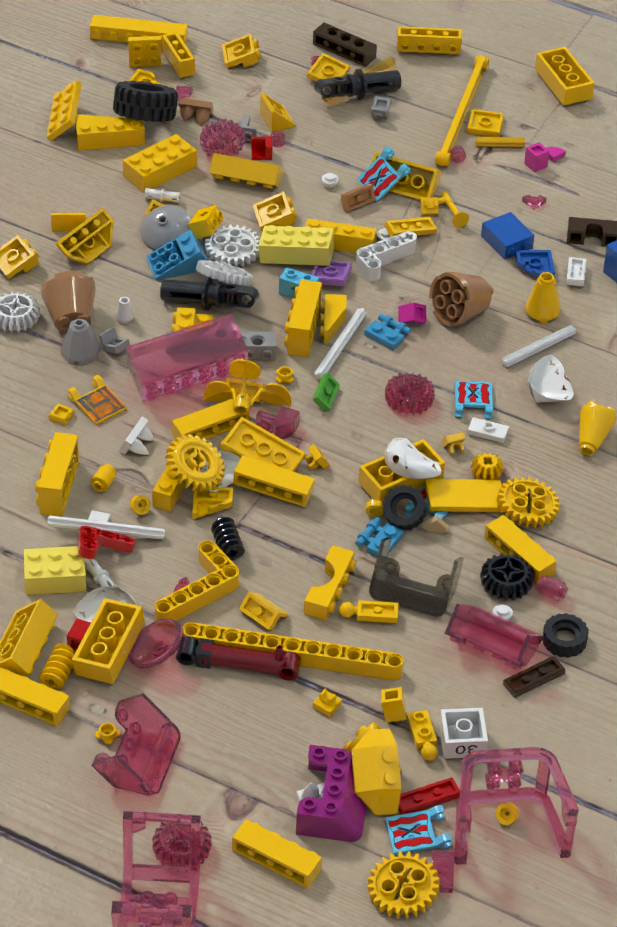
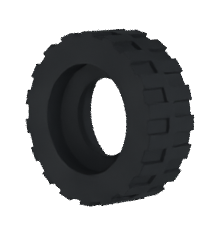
(394, 497)
(561, 647)

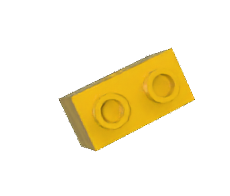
(206, 221)

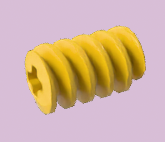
(58, 667)

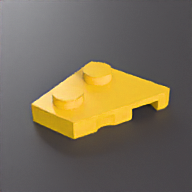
(211, 502)

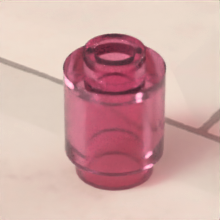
(552, 587)

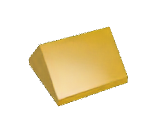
(274, 114)

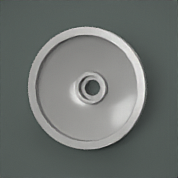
(158, 233)

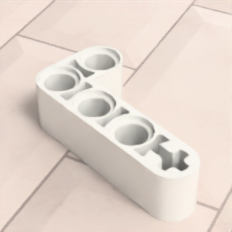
(372, 257)

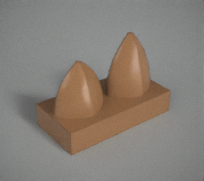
(200, 108)
(357, 197)

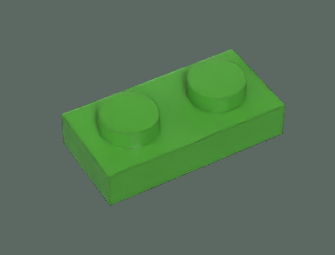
(326, 392)

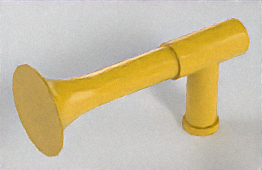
(460, 218)

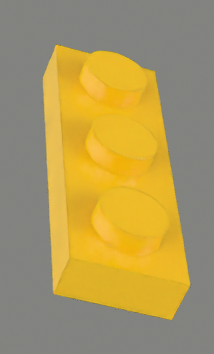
(419, 226)

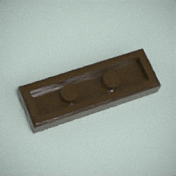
(534, 676)

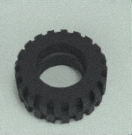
(145, 101)

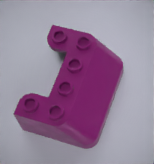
(340, 811)

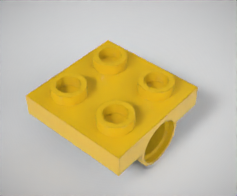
(144, 51)

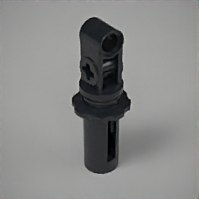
(358, 84)
(208, 293)

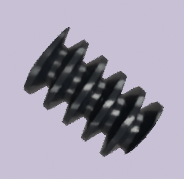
(228, 537)

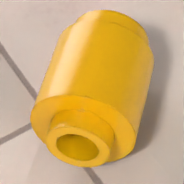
(103, 478)

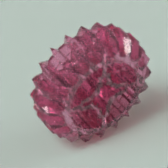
(222, 138)
(409, 393)
(178, 849)

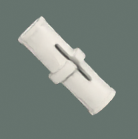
(162, 195)
(100, 576)

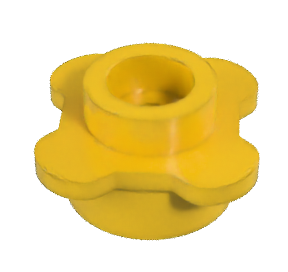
(284, 375)
(107, 733)

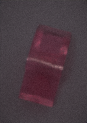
(282, 425)

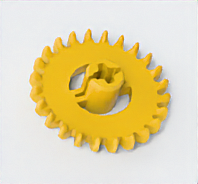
(190, 469)

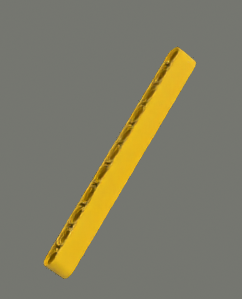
(312, 653)

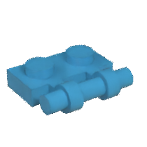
(384, 335)
(381, 532)

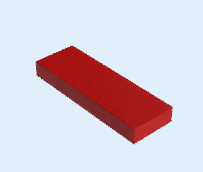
(428, 796)

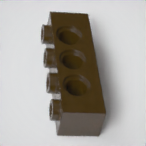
(344, 44)

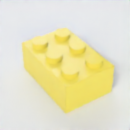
(54, 570)

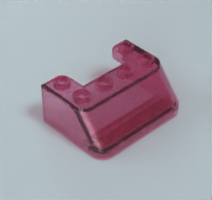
(493, 633)
(144, 748)

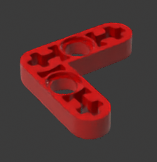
(91, 537)

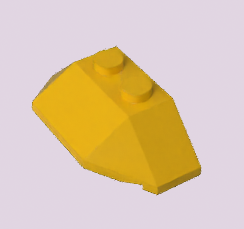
(88, 238)
(377, 771)

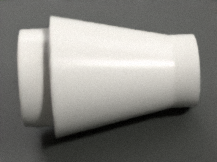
(124, 311)

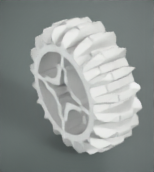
(18, 312)

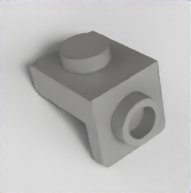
(380, 107)
(247, 129)
(113, 343)

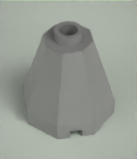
(80, 343)

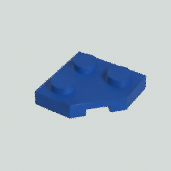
(535, 261)

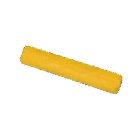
(500, 142)

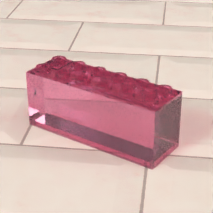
(185, 357)

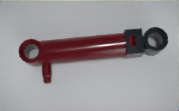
(207, 653)

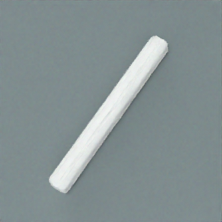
(538, 346)

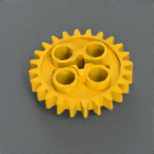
(514, 501)
(421, 891)

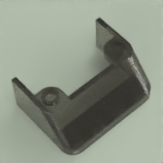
(410, 594)

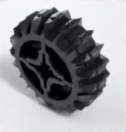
(495, 574)

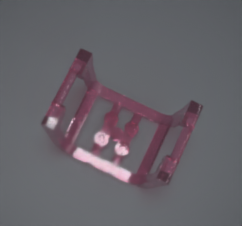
(547, 763)
(158, 909)

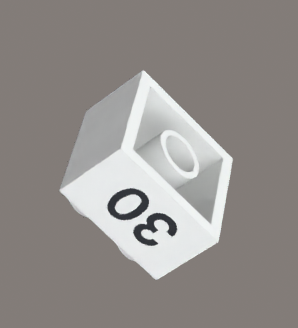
(462, 731)

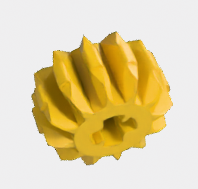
(487, 467)

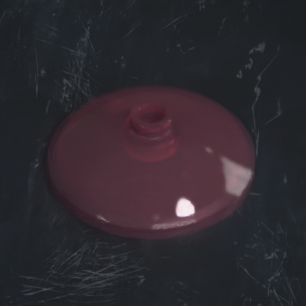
(156, 643)

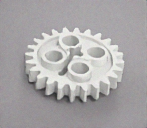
(233, 245)
(224, 272)

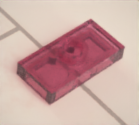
(444, 863)

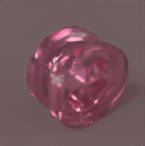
(278, 139)
(458, 158)

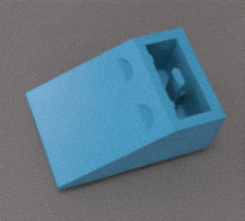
(177, 257)

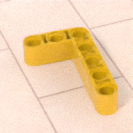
(220, 581)

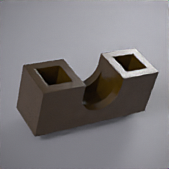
(581, 228)

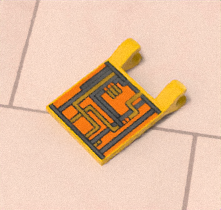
(98, 404)

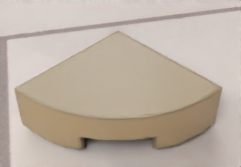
(435, 525)

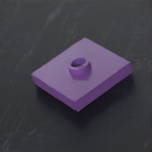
(335, 274)

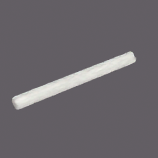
(340, 343)
(123, 529)

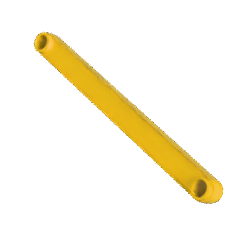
(443, 157)

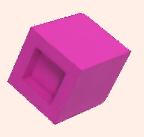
(536, 157)
(412, 312)

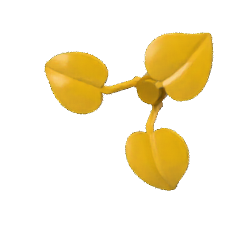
(246, 369)

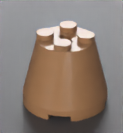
(459, 297)
(69, 298)

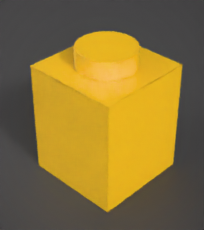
(393, 704)

